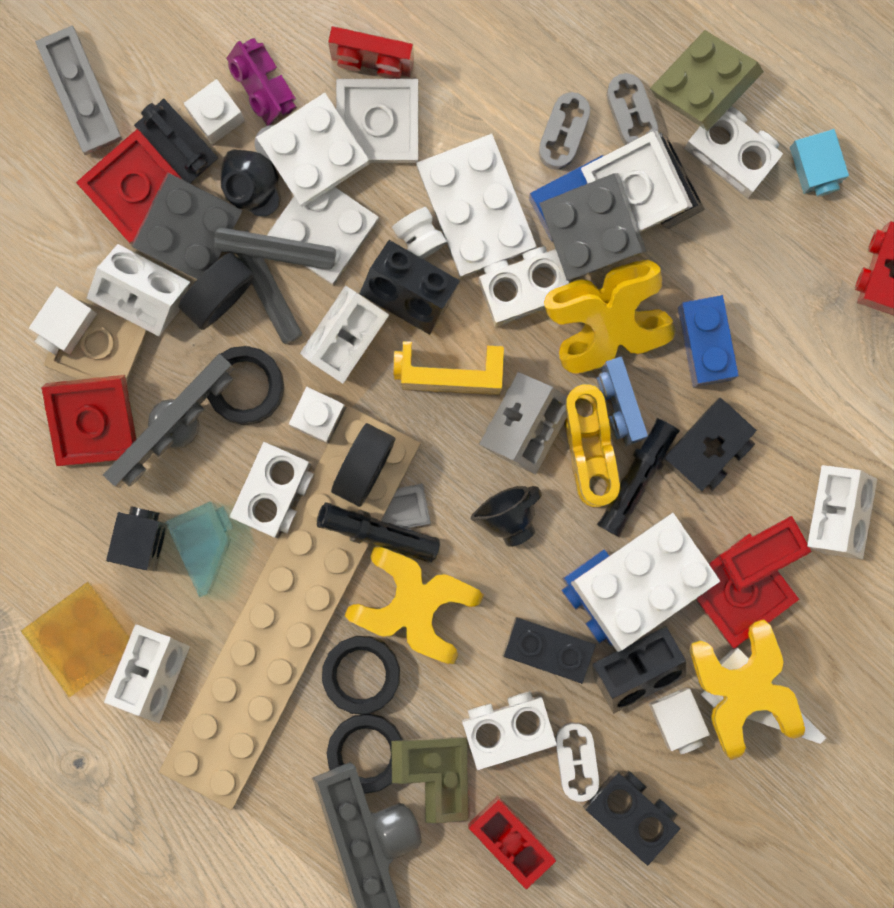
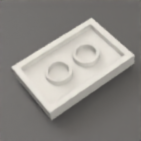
(476, 205)
(645, 582)

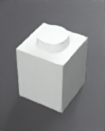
(214, 111)
(61, 322)
(317, 415)
(679, 721)

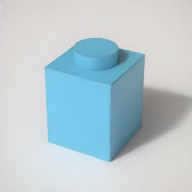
(819, 163)

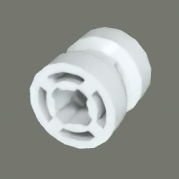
(419, 233)

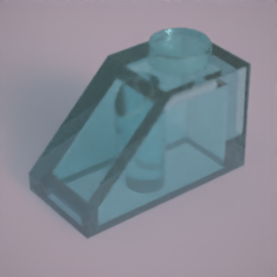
(202, 543)

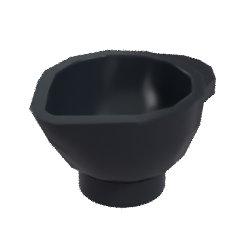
(250, 182)
(509, 514)

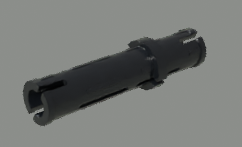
(638, 477)
(362, 527)

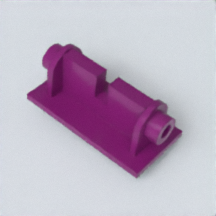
(250, 65)

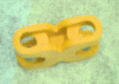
(610, 316)
(591, 446)
(414, 605)
(747, 689)

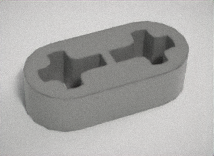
(640, 103)
(573, 134)

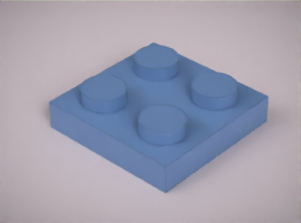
(616, 386)

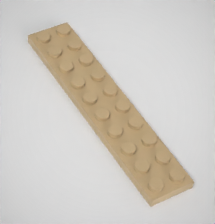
(279, 627)

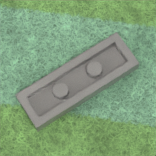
(78, 90)

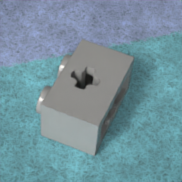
(526, 423)

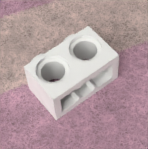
(727, 158)
(137, 290)
(529, 296)
(344, 334)
(261, 486)
(842, 512)
(147, 674)
(511, 743)

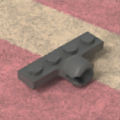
(171, 423)
(365, 839)

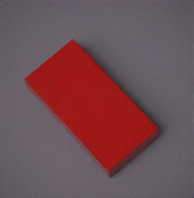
(764, 553)

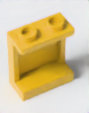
(450, 380)

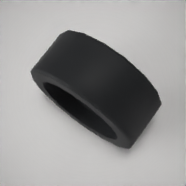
(216, 290)
(274, 395)
(363, 464)
(331, 684)
(359, 722)

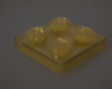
(78, 639)

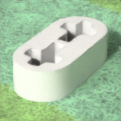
(587, 762)

